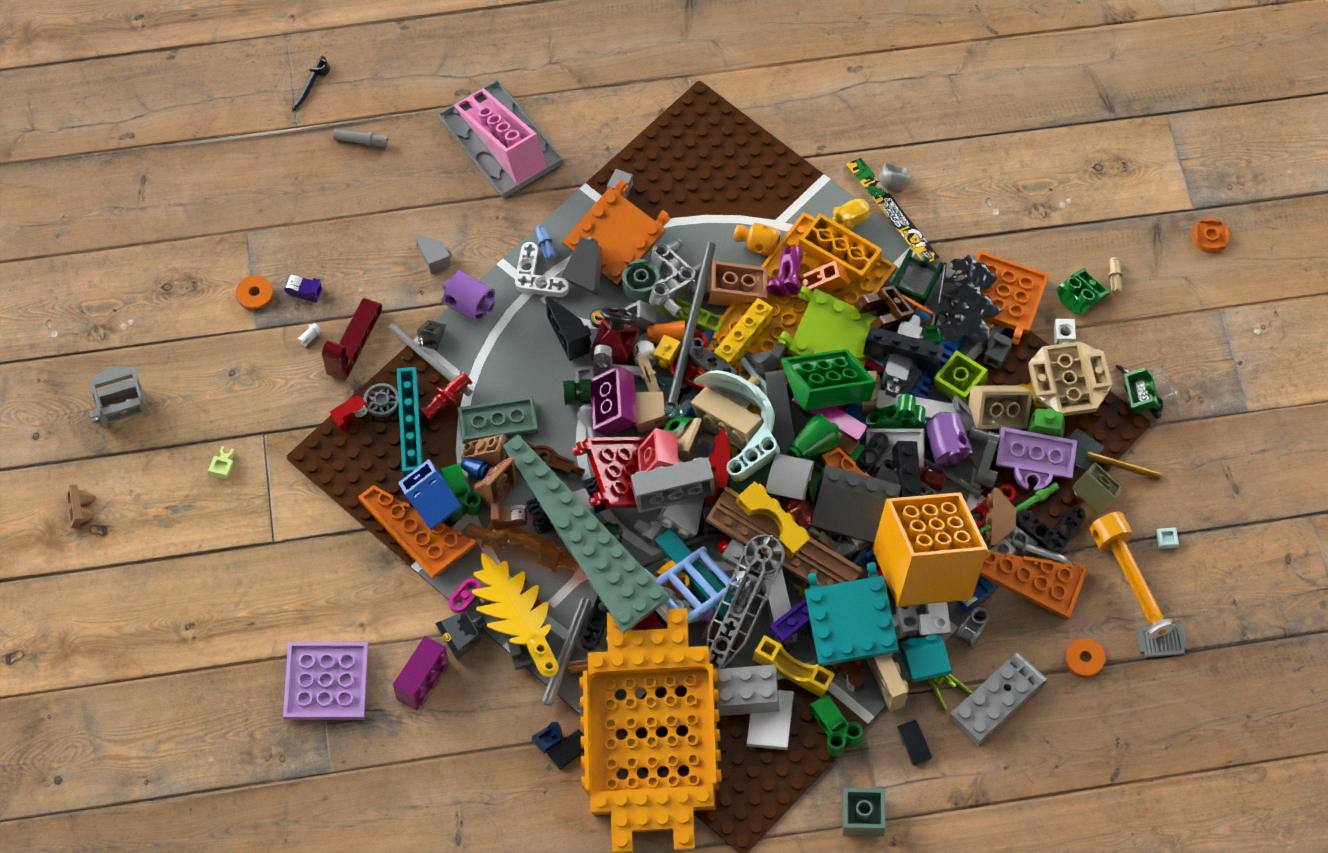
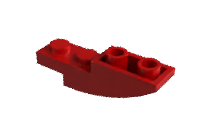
(718, 461)

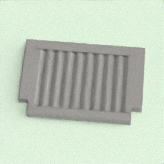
(1166, 645)

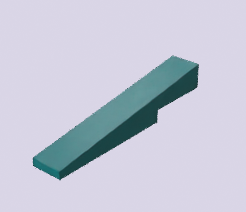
(677, 551)

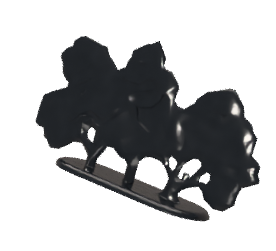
(968, 303)

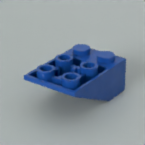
(430, 494)

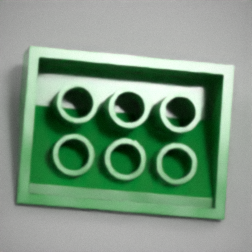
(828, 379)

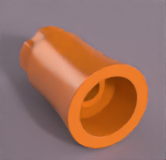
(674, 330)

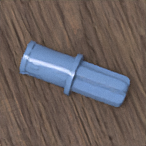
(545, 242)

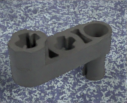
(702, 356)
(990, 439)

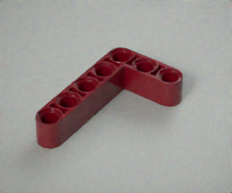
(341, 357)

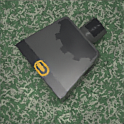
(461, 632)

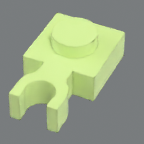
(222, 465)

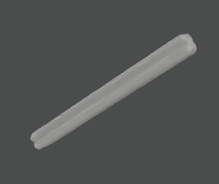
(567, 650)

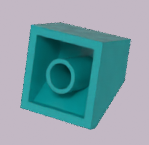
(925, 657)

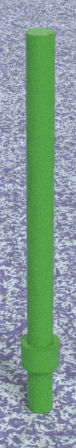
(1040, 496)

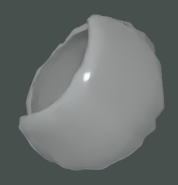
(894, 177)

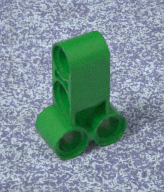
(898, 415)
(456, 480)
(835, 725)

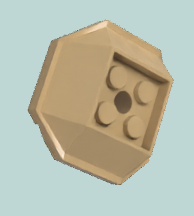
(1075, 362)

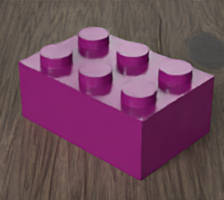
(613, 401)
(421, 673)

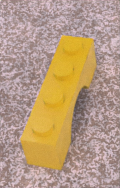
(757, 501)
(810, 677)

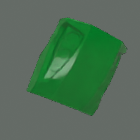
(1081, 291)

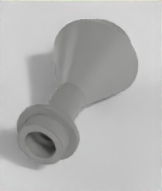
(585, 417)

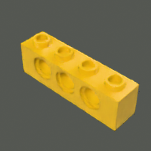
(745, 332)

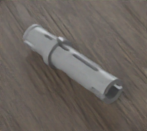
(362, 138)

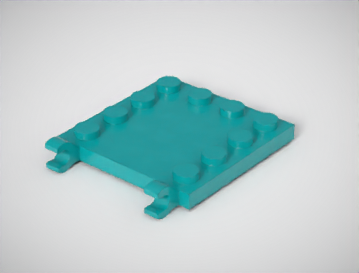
(851, 619)

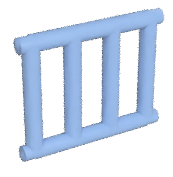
(686, 564)

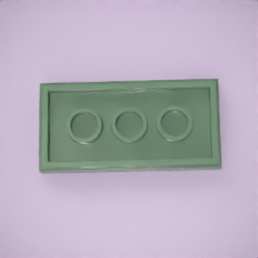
(497, 418)

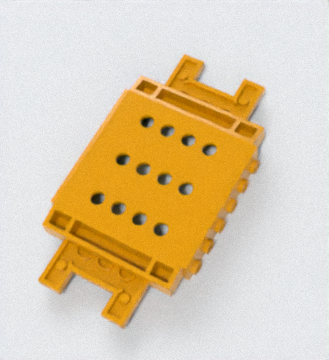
(649, 662)

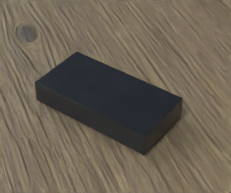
(567, 750)

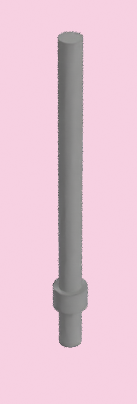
(426, 356)

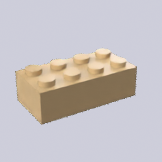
(726, 415)

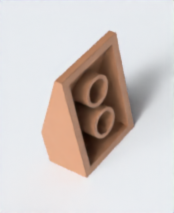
(735, 283)
(497, 483)

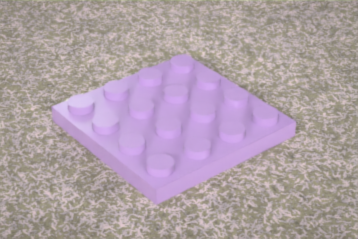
(326, 681)

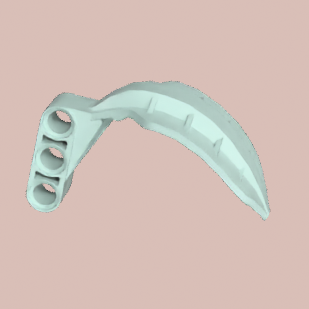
(740, 387)

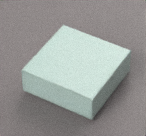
(1167, 538)

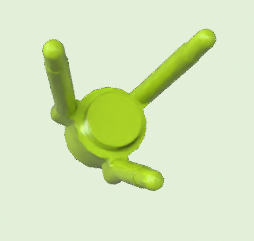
(952, 681)

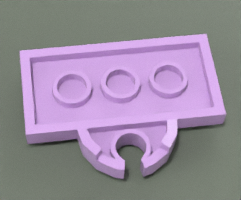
(1035, 456)

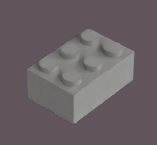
(748, 690)

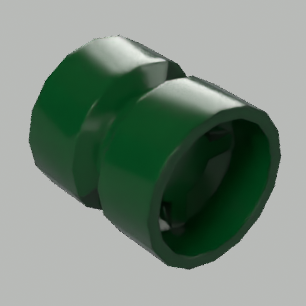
(572, 397)

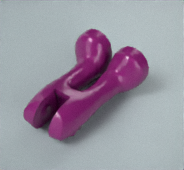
(788, 260)

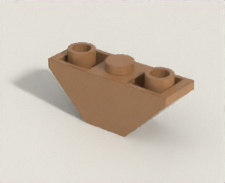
(486, 449)
(1000, 518)

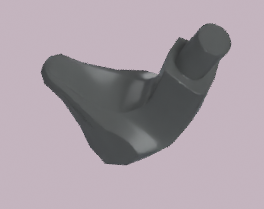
(767, 361)
(841, 547)

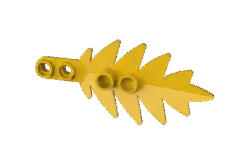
(516, 611)

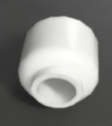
(644, 348)

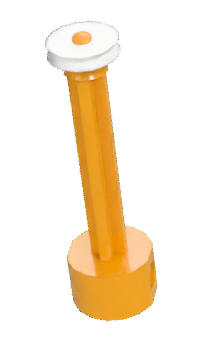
(1112, 533)

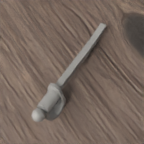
(1035, 549)

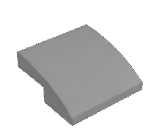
(789, 476)

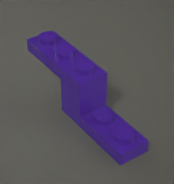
(791, 622)

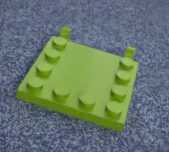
(828, 326)

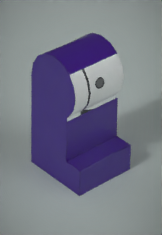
(303, 288)

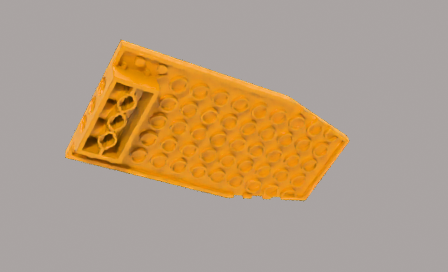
(821, 243)

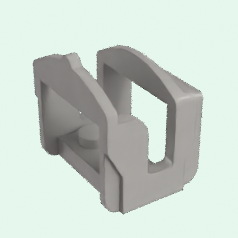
(122, 410)

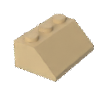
(1000, 406)

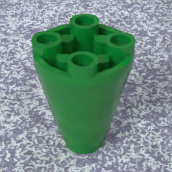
(815, 438)

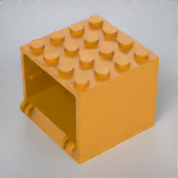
(929, 549)

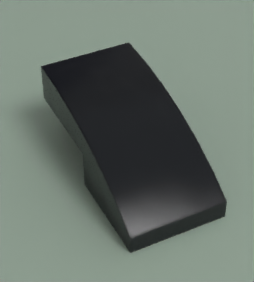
(914, 742)

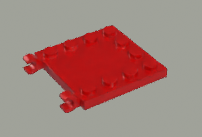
(613, 464)

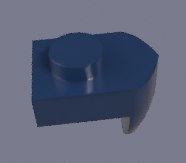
(548, 737)

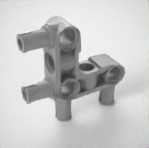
(679, 275)

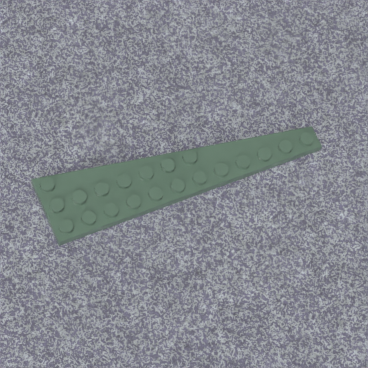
(612, 571)

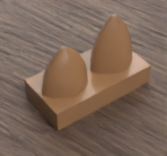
(75, 499)

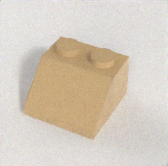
(686, 438)

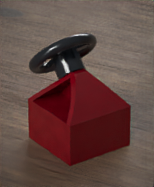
(617, 334)

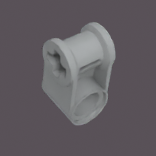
(971, 628)

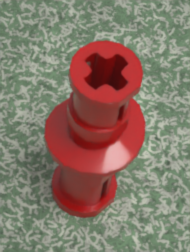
(445, 396)

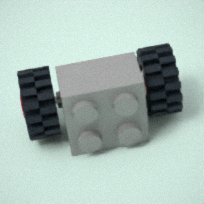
(542, 522)

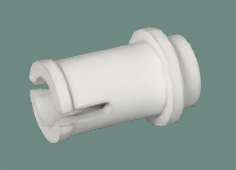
(312, 332)

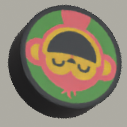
(596, 318)

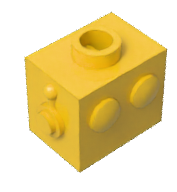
(667, 351)

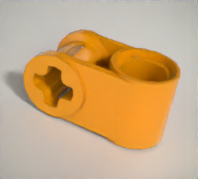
(681, 575)

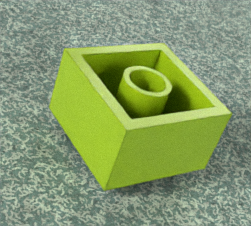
(958, 377)

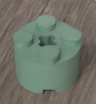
(639, 279)

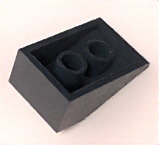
(568, 329)

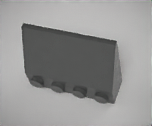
(851, 503)

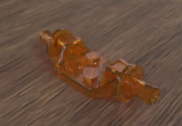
(531, 541)

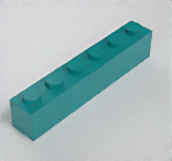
(409, 419)

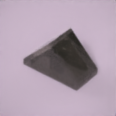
(430, 334)

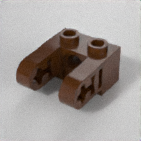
(888, 305)

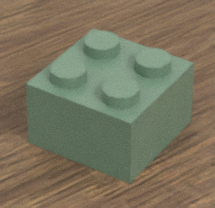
(863, 812)

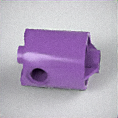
(468, 296)
(948, 439)

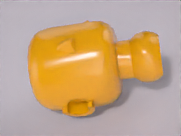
(759, 238)

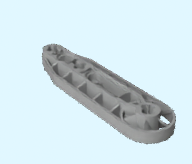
(737, 614)

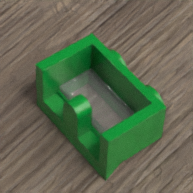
(1141, 390)

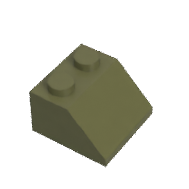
(1097, 488)

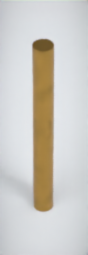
(1123, 465)

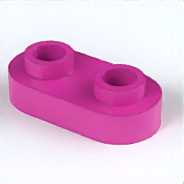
(463, 596)

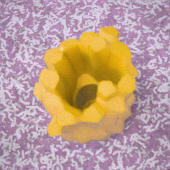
(852, 213)

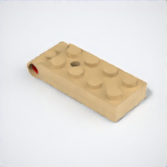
(889, 681)

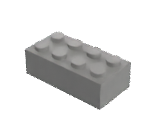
(673, 484)

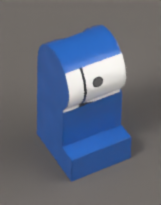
(983, 590)

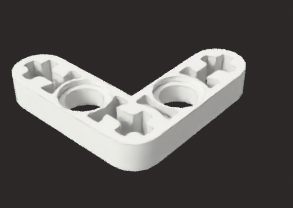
(528, 275)

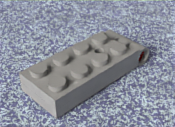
(992, 705)

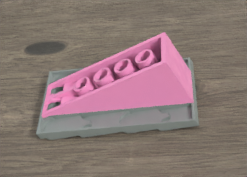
(500, 138)

